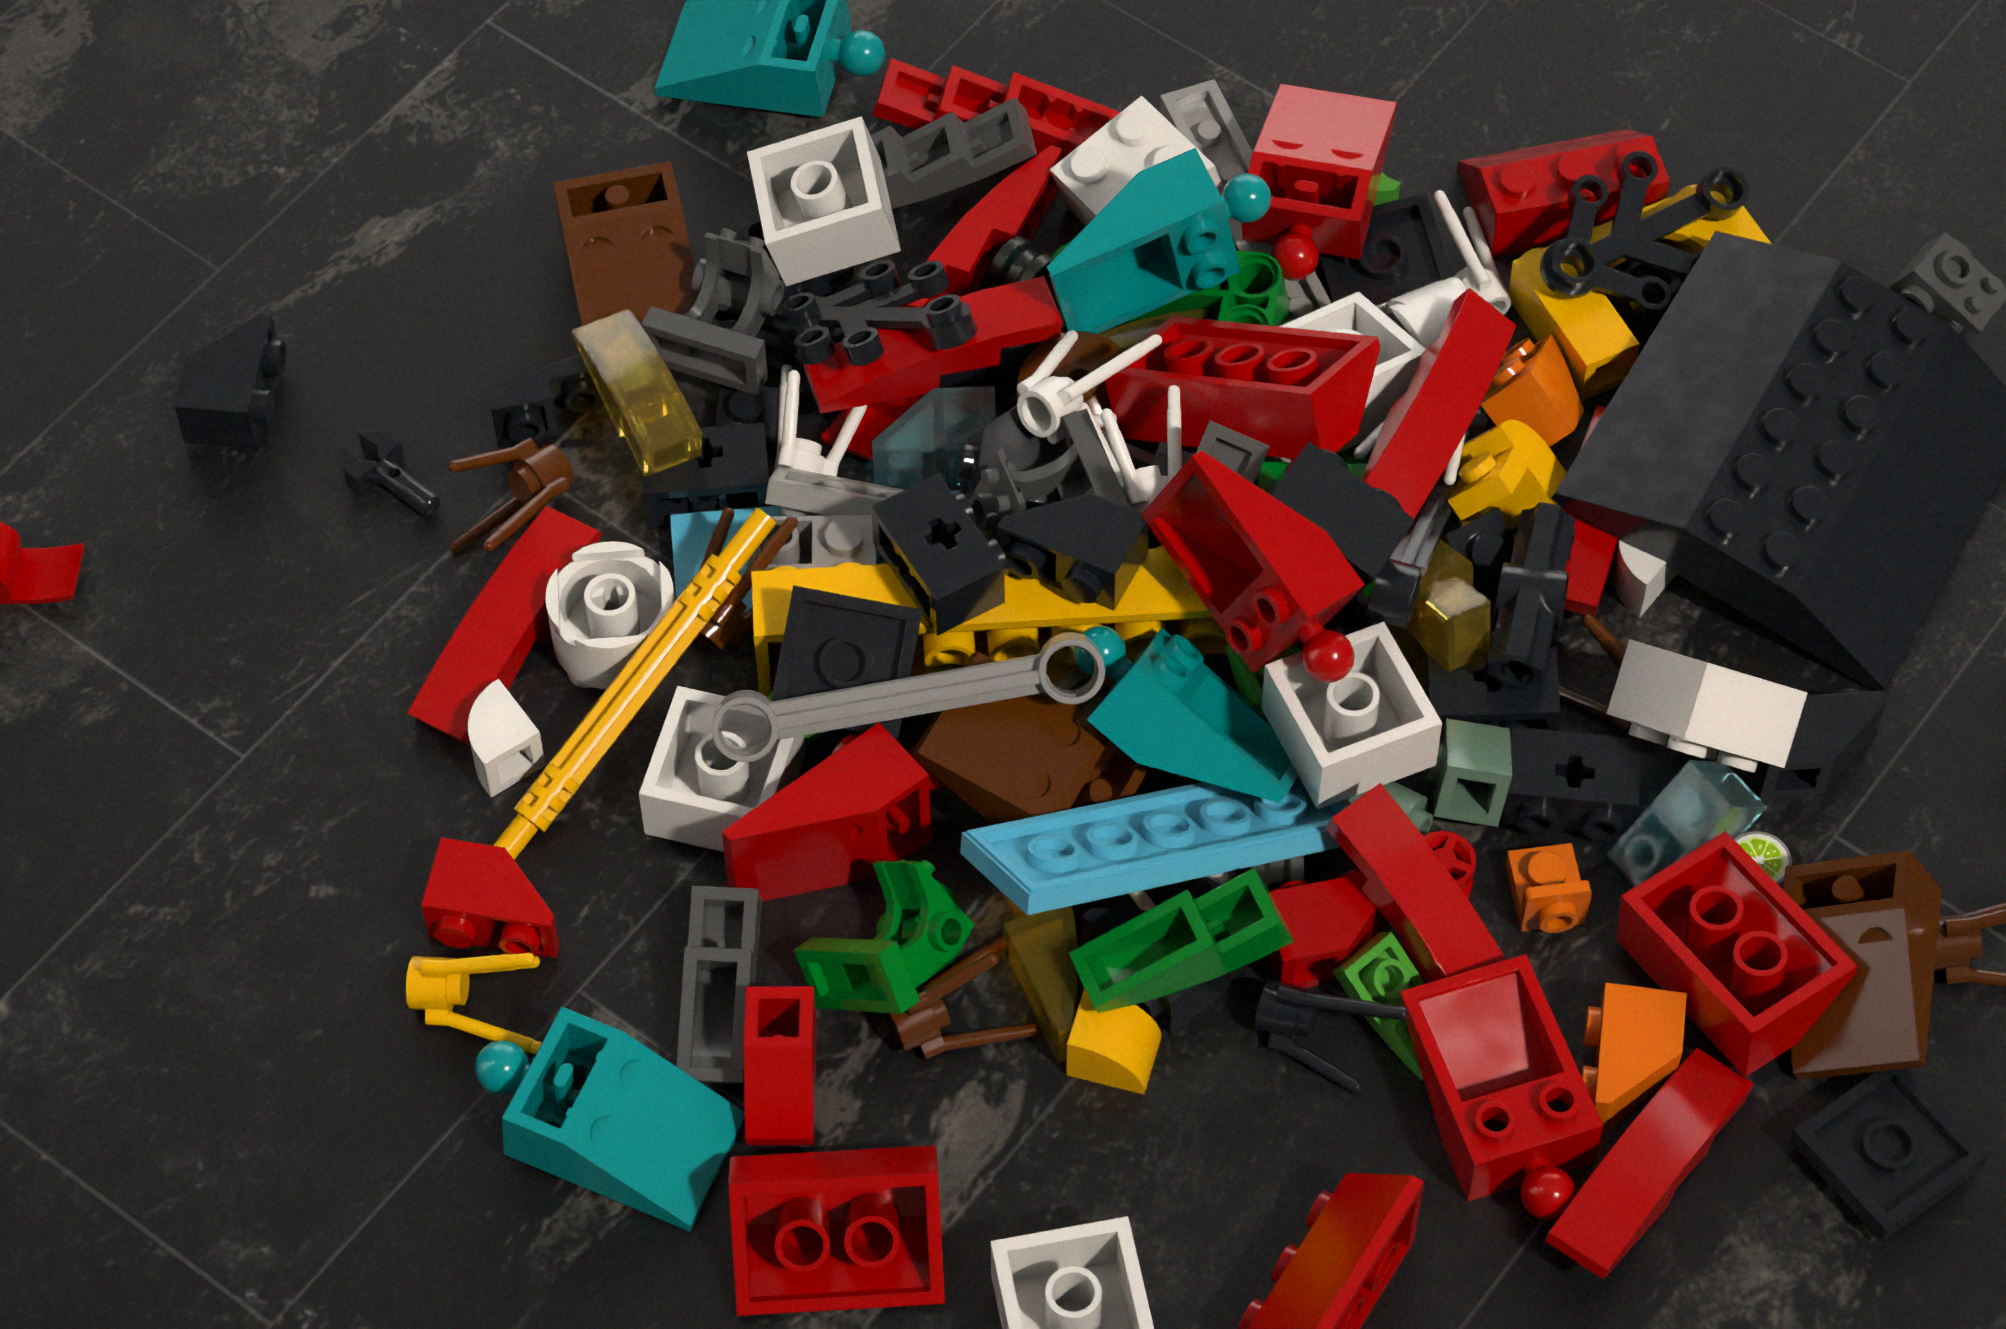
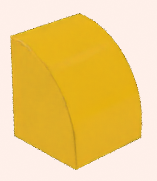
(1113, 1046)

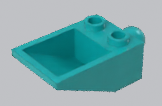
(765, 54)
(1154, 243)
(1184, 717)
(631, 1131)

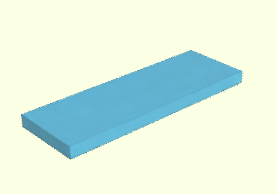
(1144, 843)

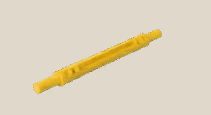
(633, 685)

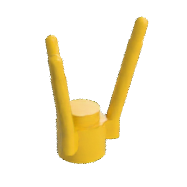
(442, 982)

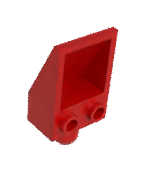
(1323, 173)
(1256, 567)
(834, 820)
(1503, 1085)

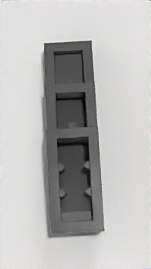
(953, 152)

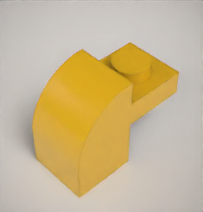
(1506, 470)

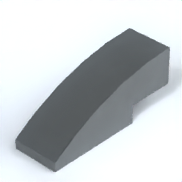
(715, 976)

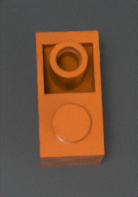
(1535, 390)
(1635, 1046)

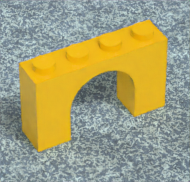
(1588, 328)

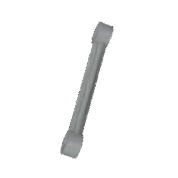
(908, 697)

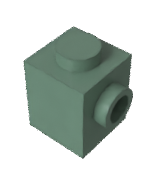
(1471, 772)

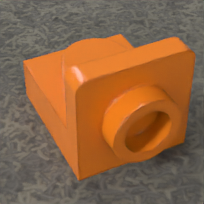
(1547, 888)

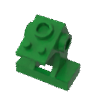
(886, 970)

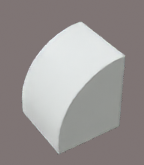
(1638, 577)
(502, 740)

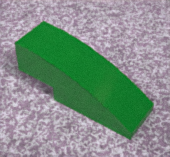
(1182, 944)

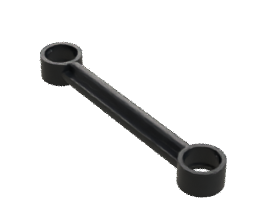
(1401, 576)

